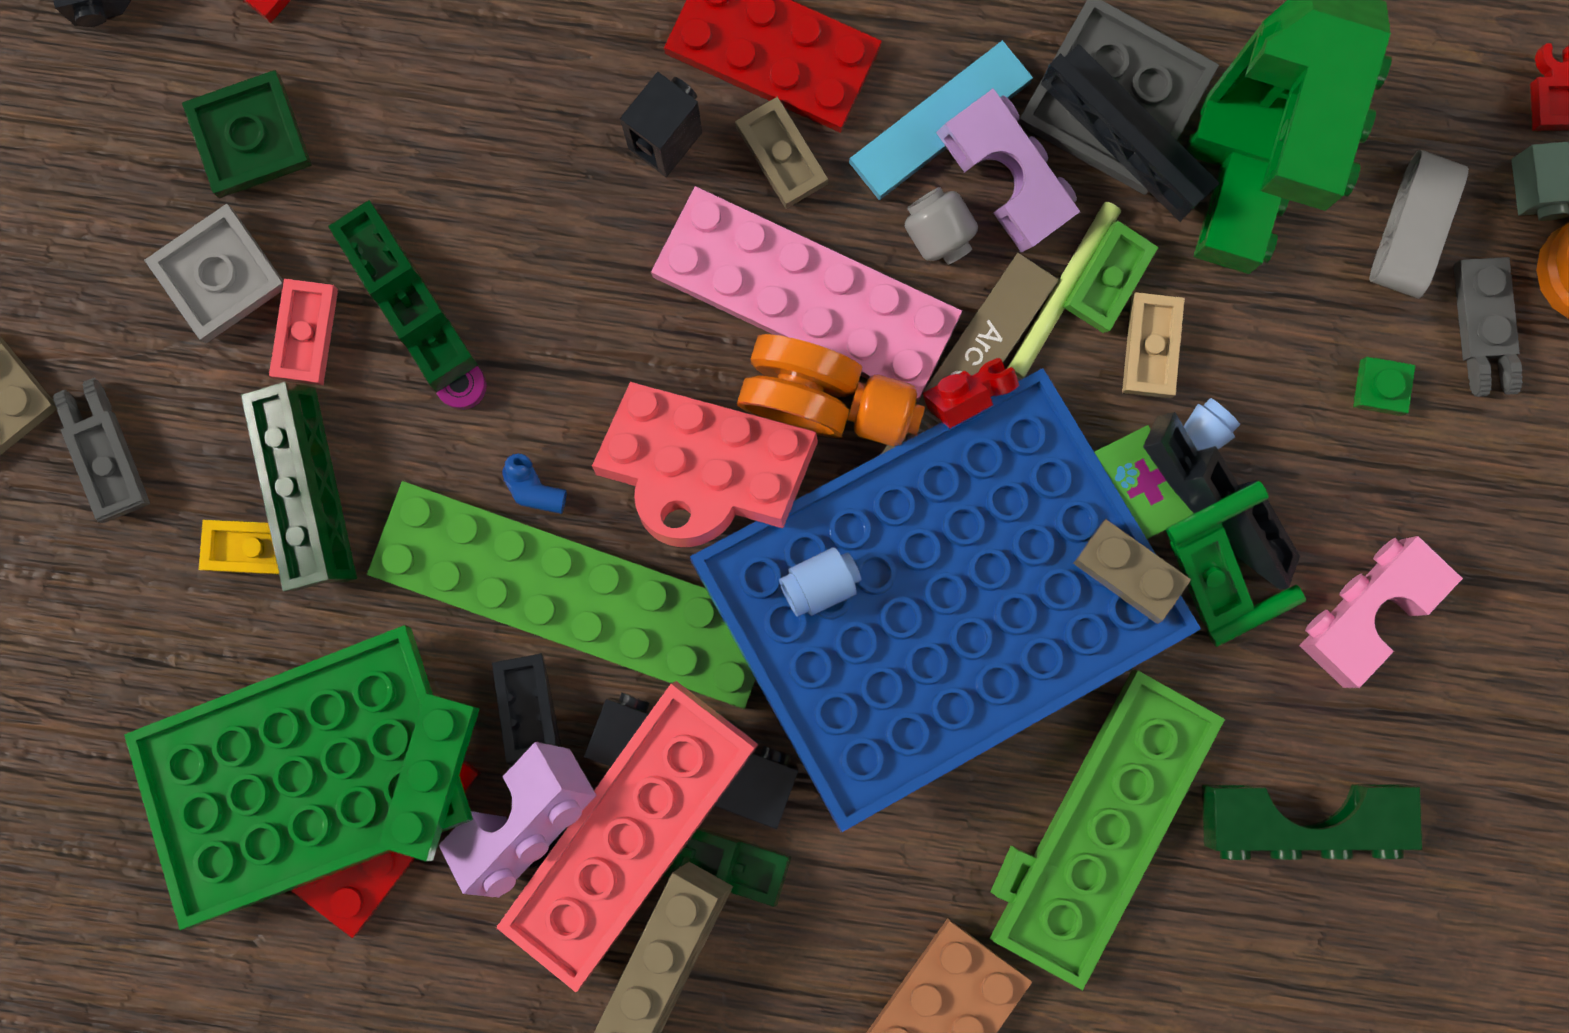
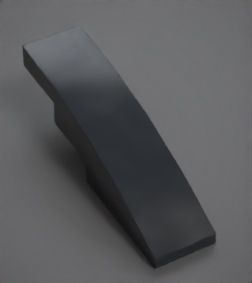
(1204, 479)
(525, 711)

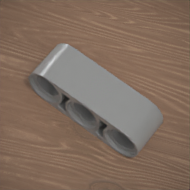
(1419, 224)

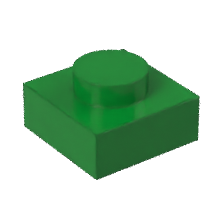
(1384, 386)

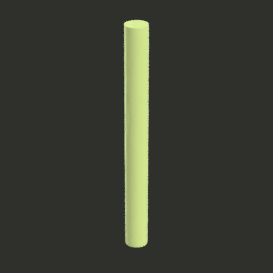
(1054, 305)

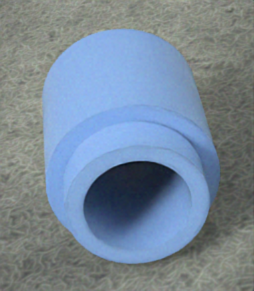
(820, 582)

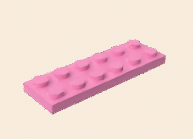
(804, 290)

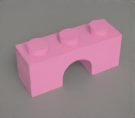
(1347, 639)

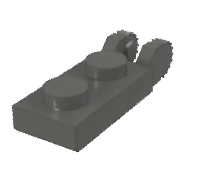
(1488, 323)
(100, 454)

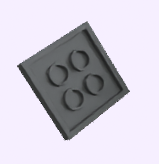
(1146, 63)

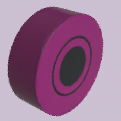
(465, 391)

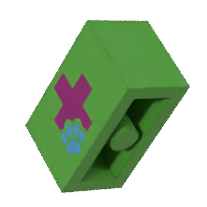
(1142, 484)

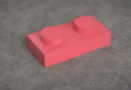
(303, 332)

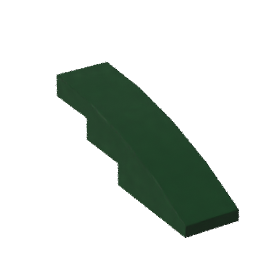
(402, 296)
(749, 868)

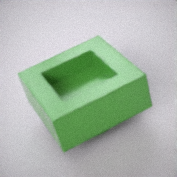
(1013, 871)

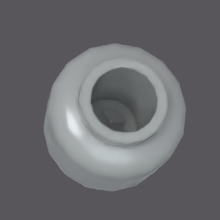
(941, 226)

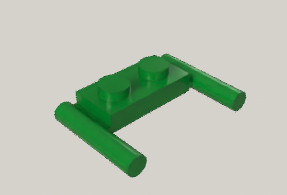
(1214, 573)

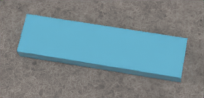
(914, 139)

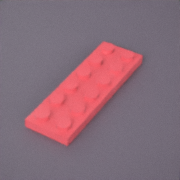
(627, 835)

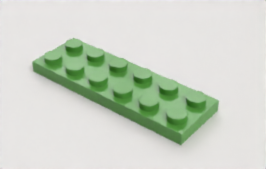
(1108, 828)

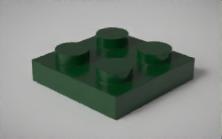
(246, 134)

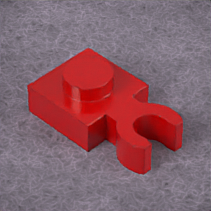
(1550, 92)
(966, 395)

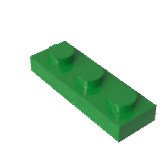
(428, 777)

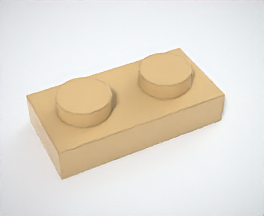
(1153, 345)

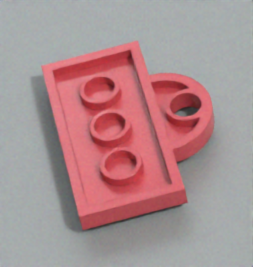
(702, 462)

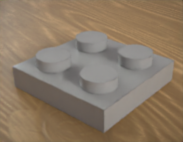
(215, 273)

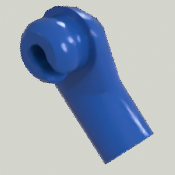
(527, 488)

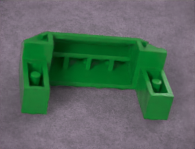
(1288, 122)

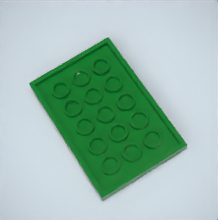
(282, 777)

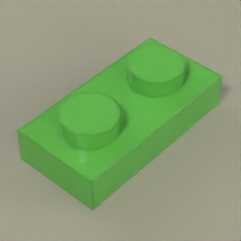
(1110, 277)

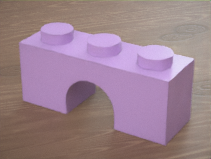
(991, 132)
(546, 798)

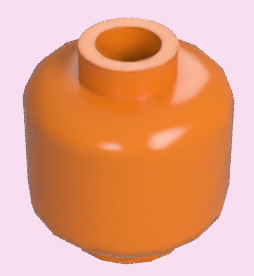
(885, 410)

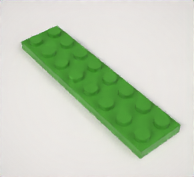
(560, 592)

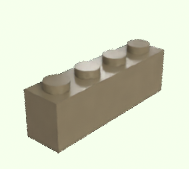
(666, 952)

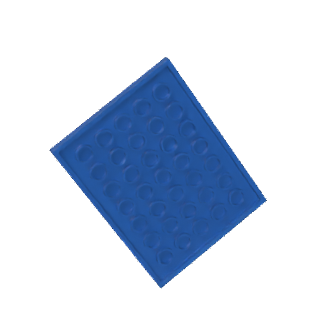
(961, 605)

